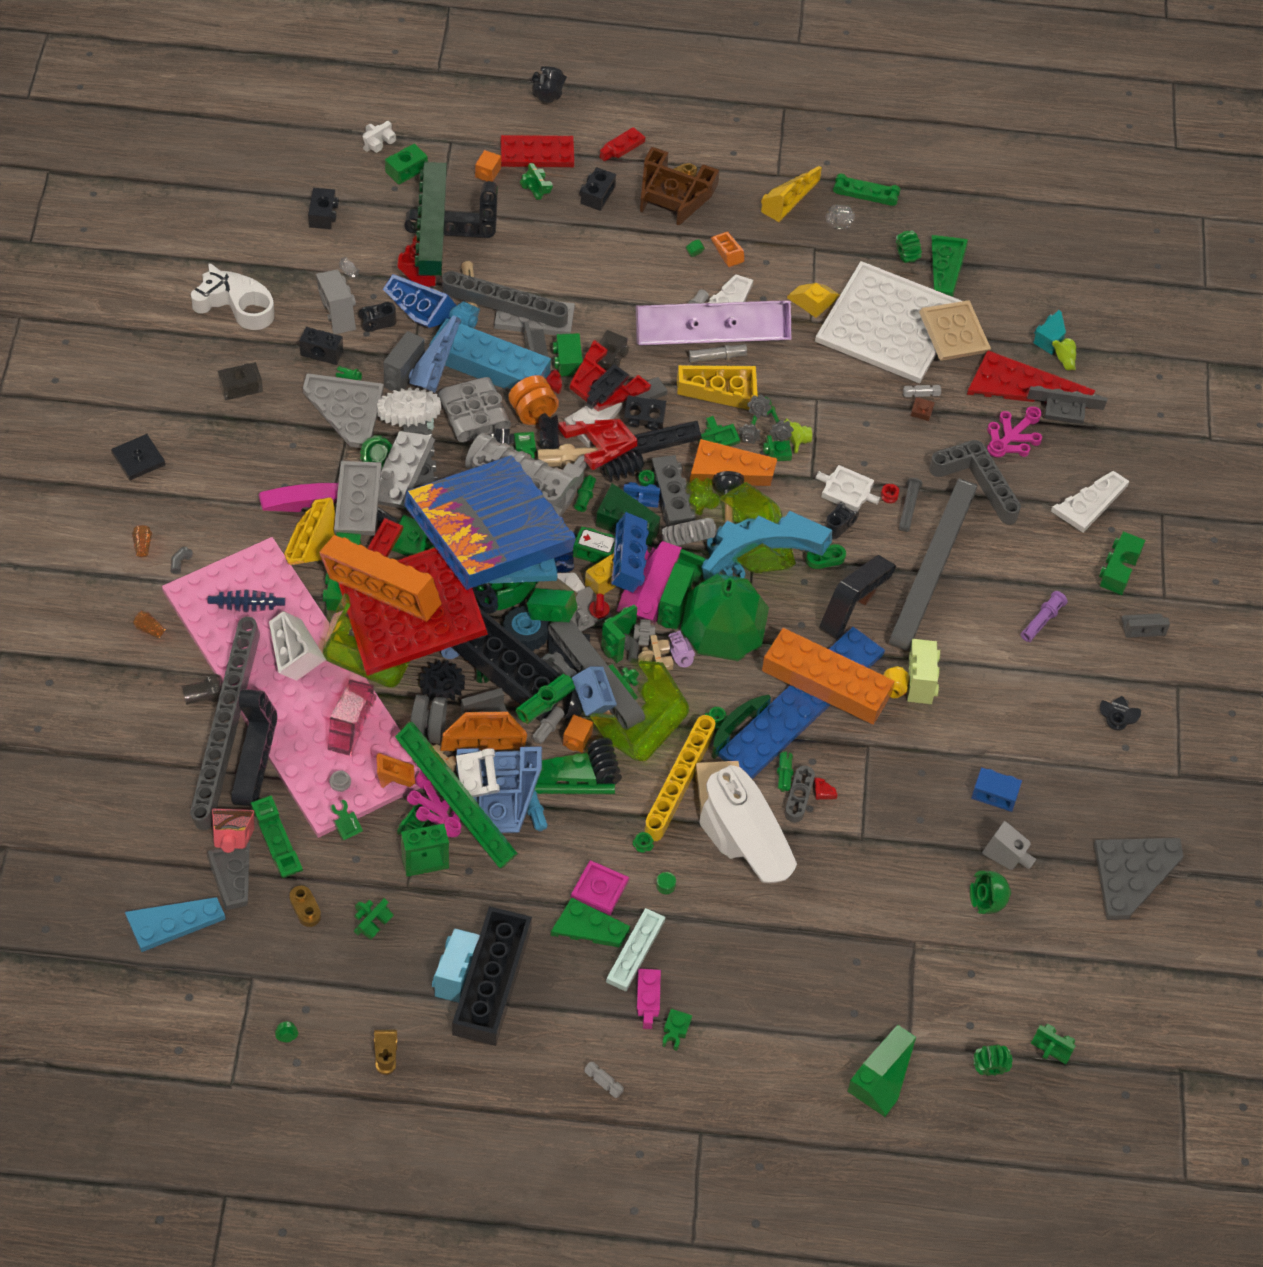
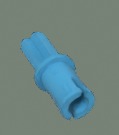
(536, 810)

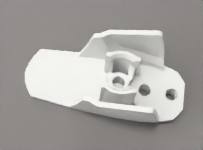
(746, 825)

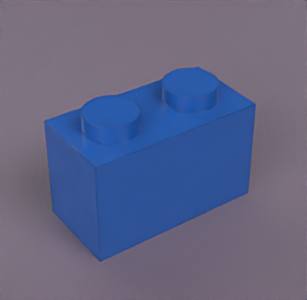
(996, 789)

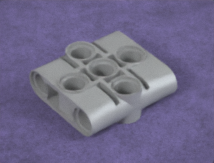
(474, 409)

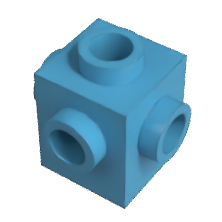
(467, 314)

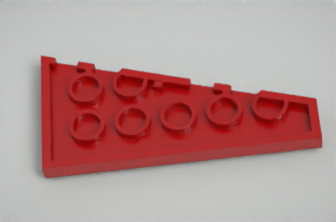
(1013, 379)

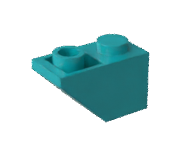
(1051, 330)

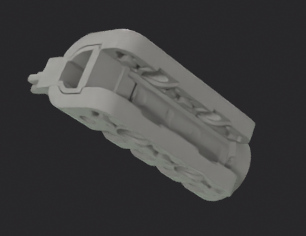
(556, 484)

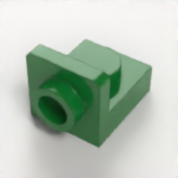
(777, 449)

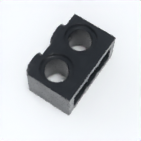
(598, 188)
(646, 407)

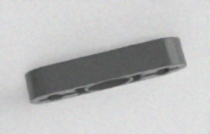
(802, 802)

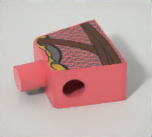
(232, 828)

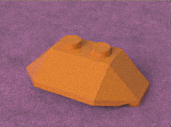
(483, 732)

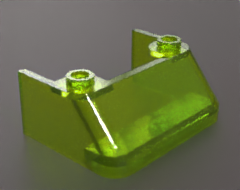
(749, 504)
(343, 649)
(663, 713)

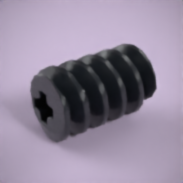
(622, 465)
(604, 761)

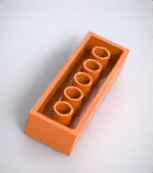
(380, 577)
(828, 676)

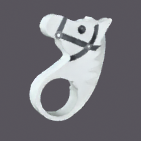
(237, 291)

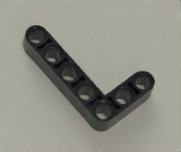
(461, 219)
(851, 591)
(256, 747)

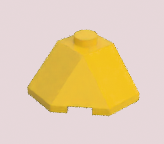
(813, 298)

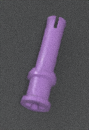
(1048, 610)

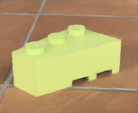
(923, 671)

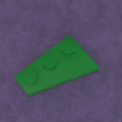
(568, 768)

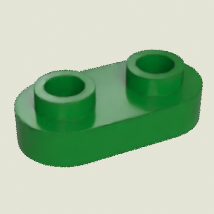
(827, 558)

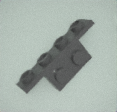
(1066, 405)

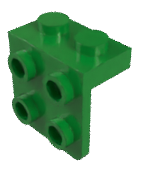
(614, 630)

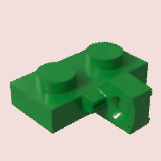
(722, 435)

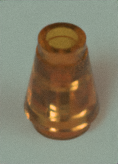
(142, 540)
(147, 623)

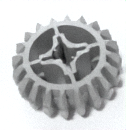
(689, 532)

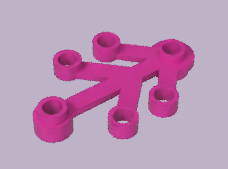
(999, 447)
(452, 824)

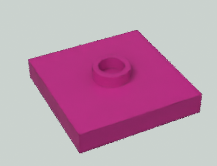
(600, 887)

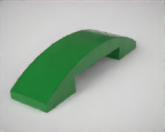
(276, 837)

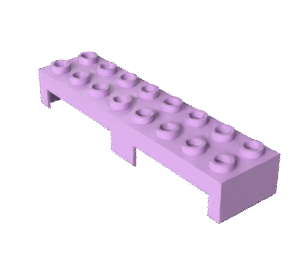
(713, 322)

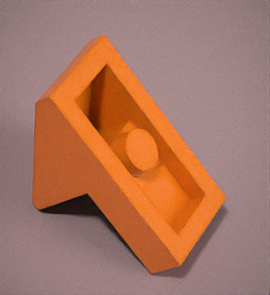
(395, 771)

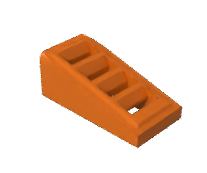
(730, 250)

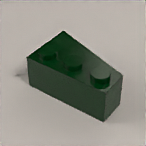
(616, 504)

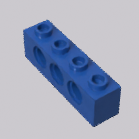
(629, 552)

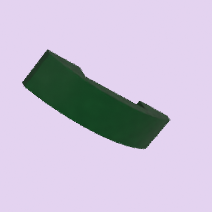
(735, 718)

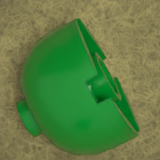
(989, 892)

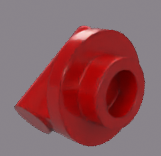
(599, 607)

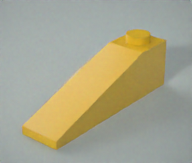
(786, 196)

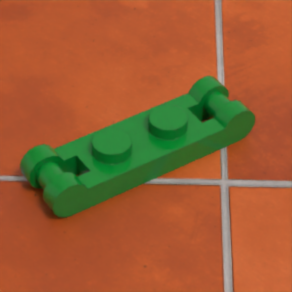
(866, 190)

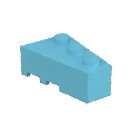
(454, 965)

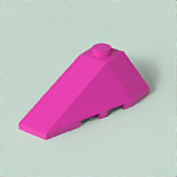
(657, 573)

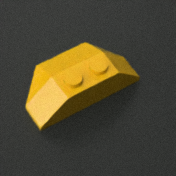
(312, 533)

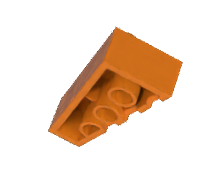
(717, 458)

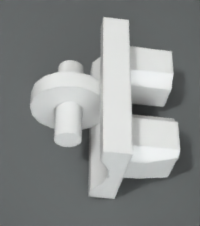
(376, 135)

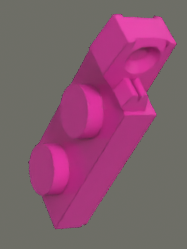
(648, 995)

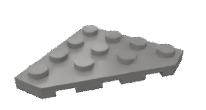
(346, 405)

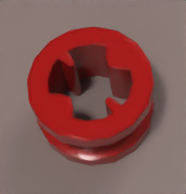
(888, 498)

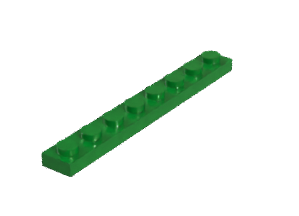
(456, 795)

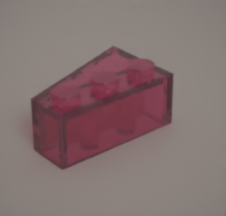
(350, 717)

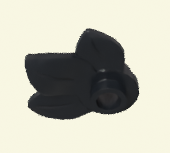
(1119, 712)

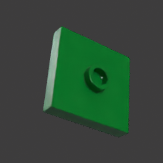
(410, 538)

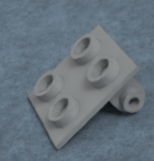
(582, 616)

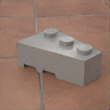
(338, 300)

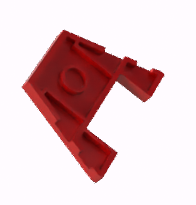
(590, 372)
(608, 436)

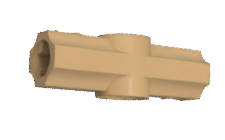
(562, 455)

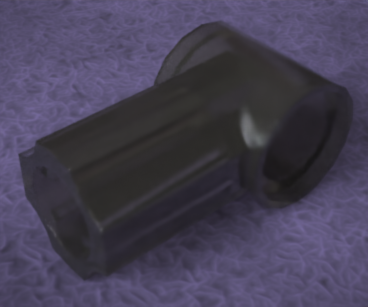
(205, 690)

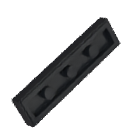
(667, 437)

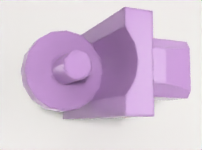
(681, 649)

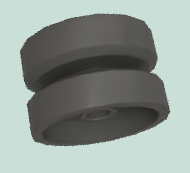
(430, 719)

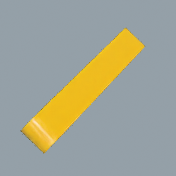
(680, 769)

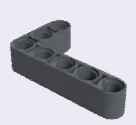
(978, 460)

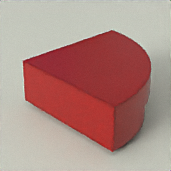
(555, 381)
(824, 790)

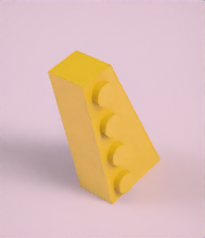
(718, 384)

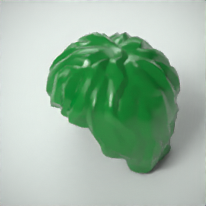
(375, 450)

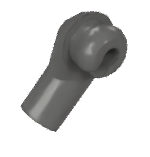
(178, 557)
(632, 647)

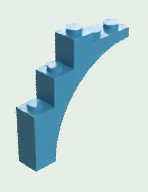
(791, 532)

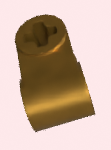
(385, 1049)

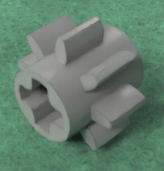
(643, 631)

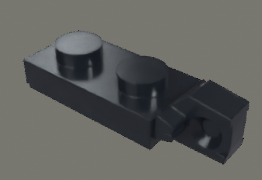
(606, 386)

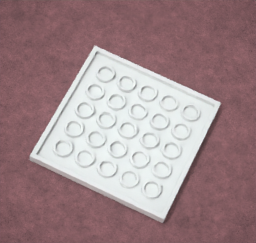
(882, 323)

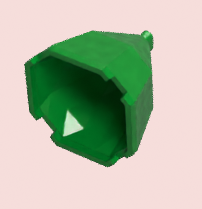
(725, 621)

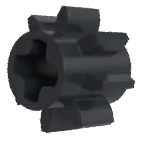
(503, 436)

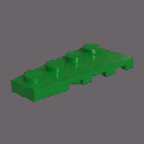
(947, 262)

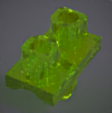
(703, 495)

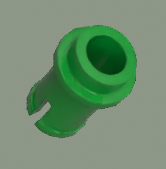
(349, 373)

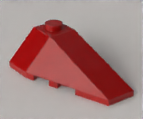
(406, 264)

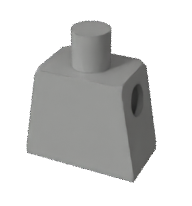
(1009, 848)

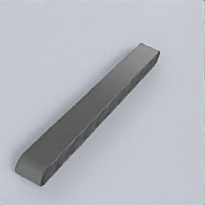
(933, 565)
(225, 730)

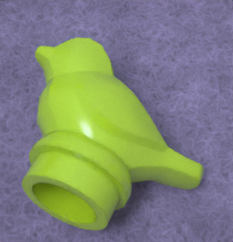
(1066, 353)
(799, 435)

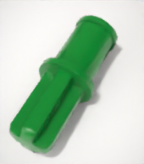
(585, 493)
(785, 771)

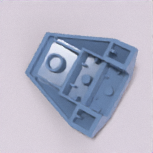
(517, 778)

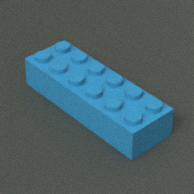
(492, 357)

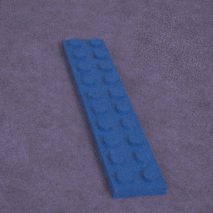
(791, 712)

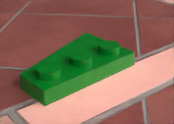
(587, 923)

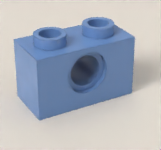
(594, 691)

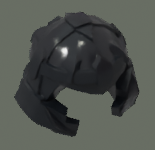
(549, 85)

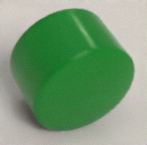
(695, 248)
(666, 883)

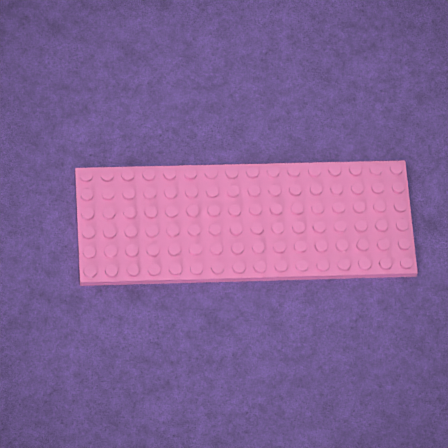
(302, 706)

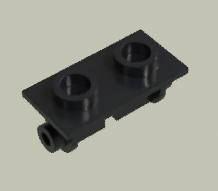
(550, 431)

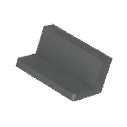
(535, 340)
(1145, 625)
(486, 702)

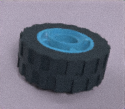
(530, 632)

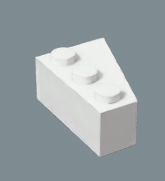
(294, 646)

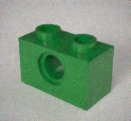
(405, 163)

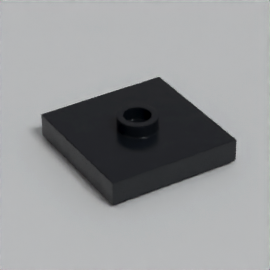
(138, 457)

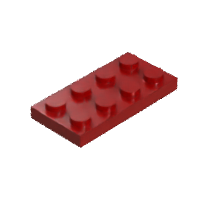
(537, 149)

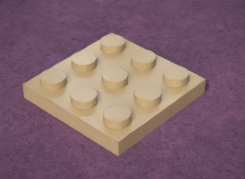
(954, 330)

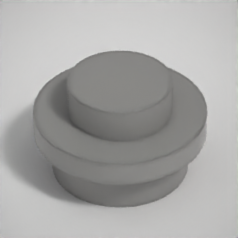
(340, 781)

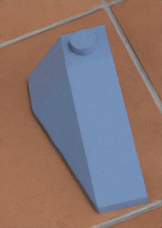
(432, 363)

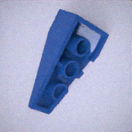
(419, 302)

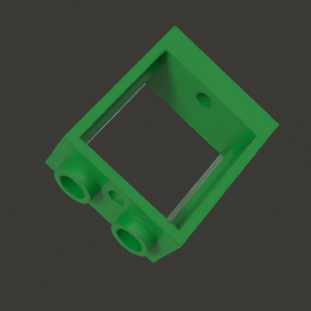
(675, 596)
(432, 845)

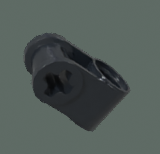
(379, 316)
(840, 519)

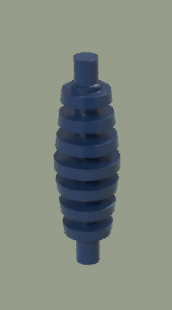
(230, 600)

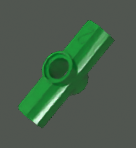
(537, 705)

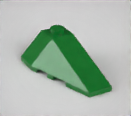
(883, 1073)

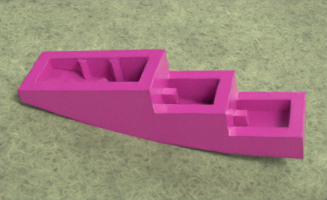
(297, 496)

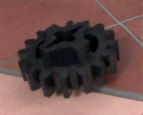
(442, 680)

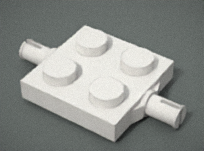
(847, 487)

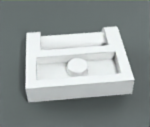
(471, 775)

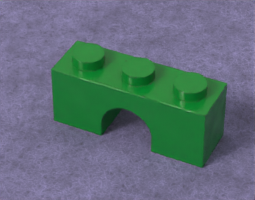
(1116, 575)

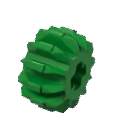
(908, 246)
(992, 1060)

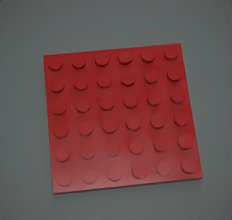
(396, 637)

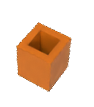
(488, 166)
(577, 734)

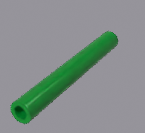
(565, 788)

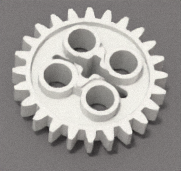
(409, 407)

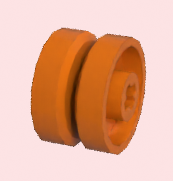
(532, 398)

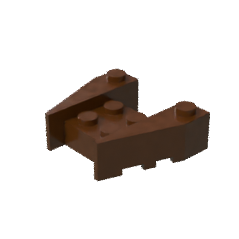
(674, 188)

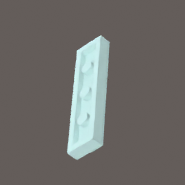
(635, 949)

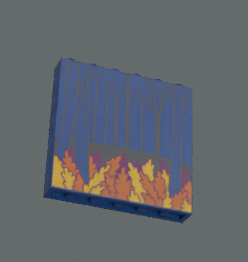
(489, 521)

